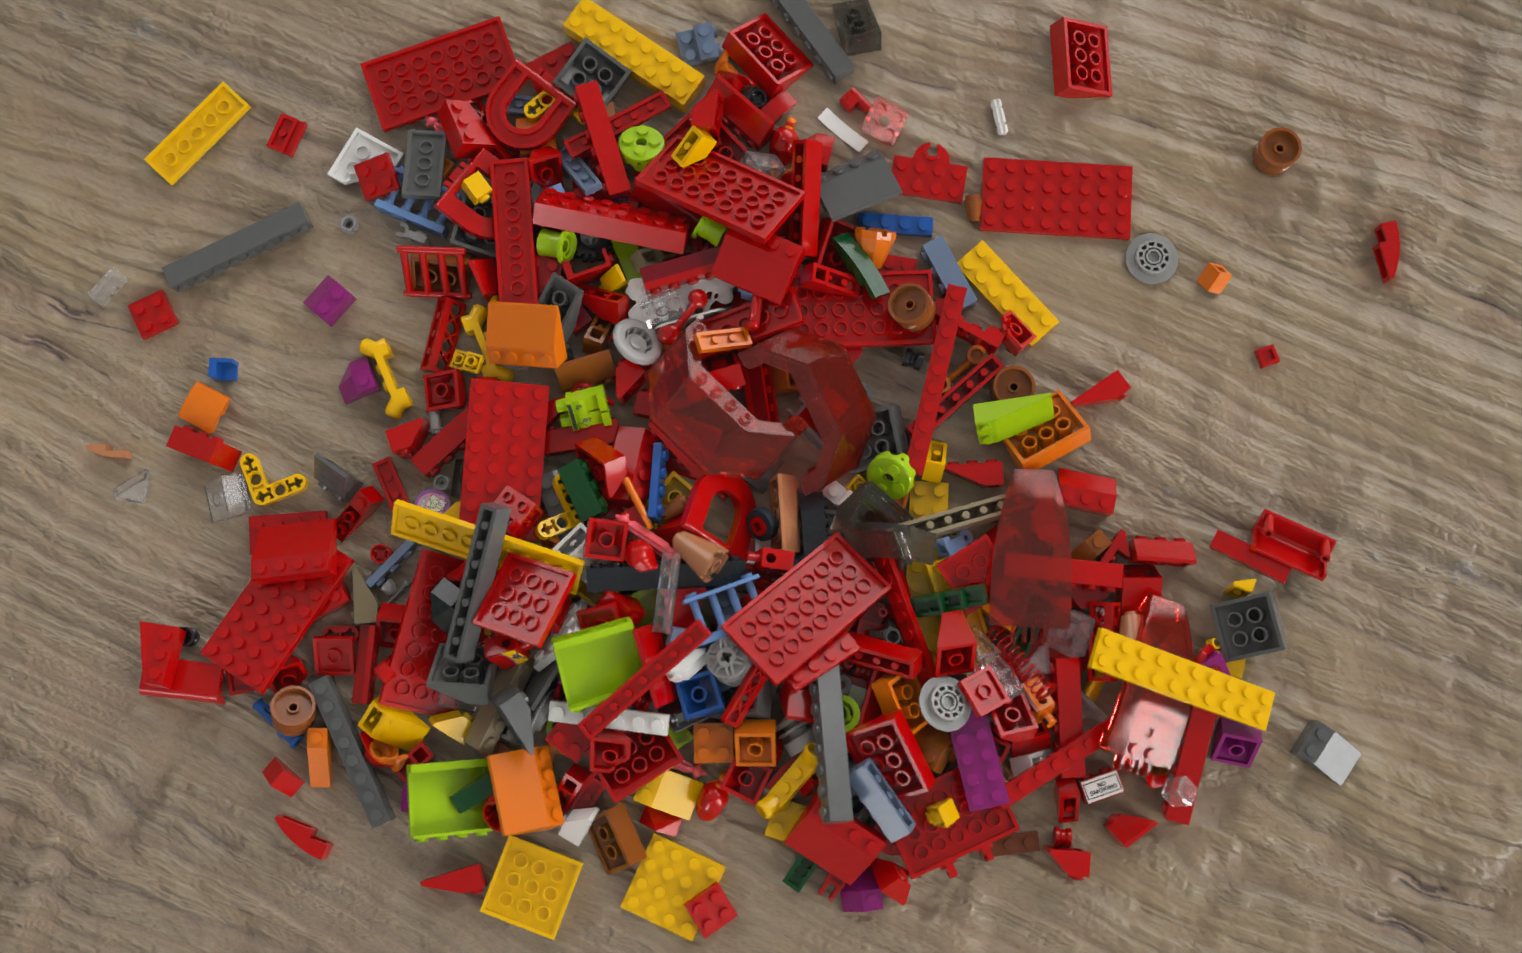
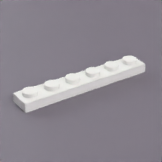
(628, 721)

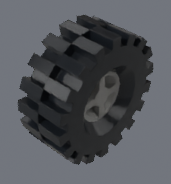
(590, 249)

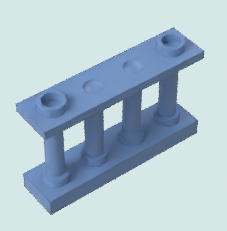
(404, 212)
(693, 598)

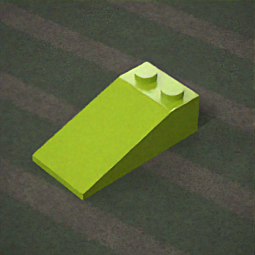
(1009, 417)

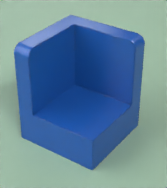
(223, 369)

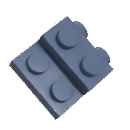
(698, 45)

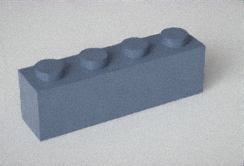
(946, 269)
(880, 800)

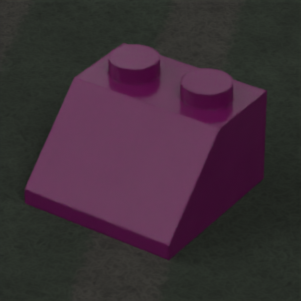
(329, 300)
(1235, 743)

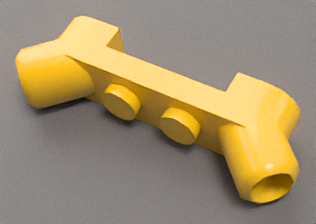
(473, 325)
(400, 398)
(790, 783)

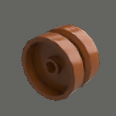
(1277, 151)
(911, 307)
(1012, 376)
(293, 710)

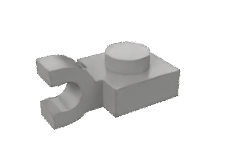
(417, 237)

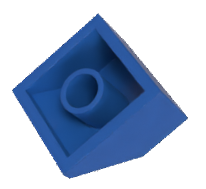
(701, 695)

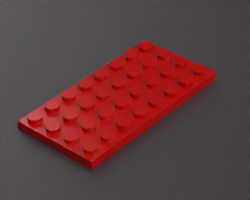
(449, 67)
(723, 191)
(1056, 198)
(861, 320)
(503, 444)
(805, 608)
(269, 624)
(418, 641)

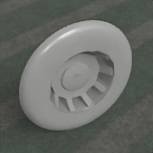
(1152, 257)
(640, 345)
(947, 702)
(541, 714)

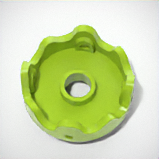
(636, 154)
(898, 468)

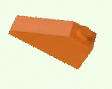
(320, 756)

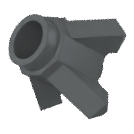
(889, 633)

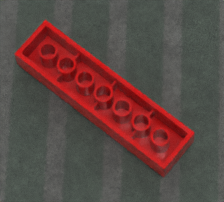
(612, 221)

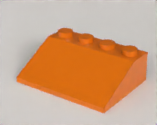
(525, 335)
(1050, 439)
(525, 791)

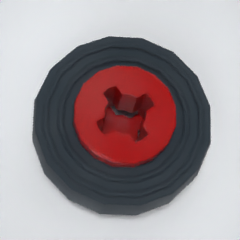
(762, 524)

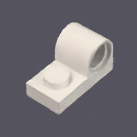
(836, 493)

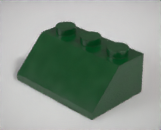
(583, 490)

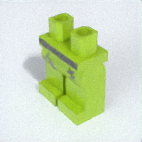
(584, 408)

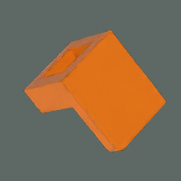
(1214, 278)

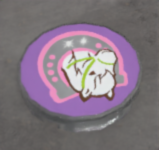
(433, 500)

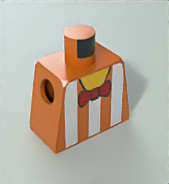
(1041, 709)

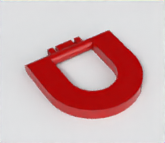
(548, 125)
(457, 210)
(699, 503)

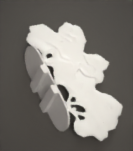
(637, 292)

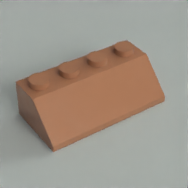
(785, 509)

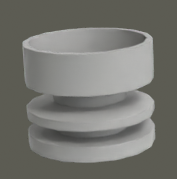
(733, 671)
(798, 732)

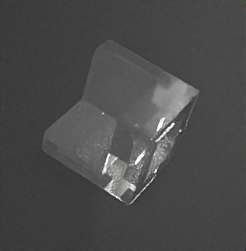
(1179, 791)

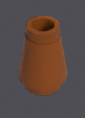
(973, 207)
(676, 506)

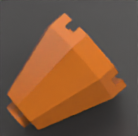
(875, 243)

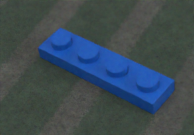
(901, 224)
(657, 487)

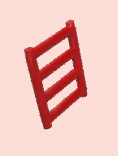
(441, 252)

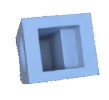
(949, 545)

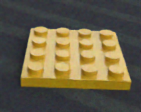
(667, 881)
(531, 887)

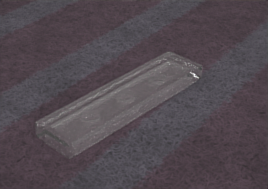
(666, 592)

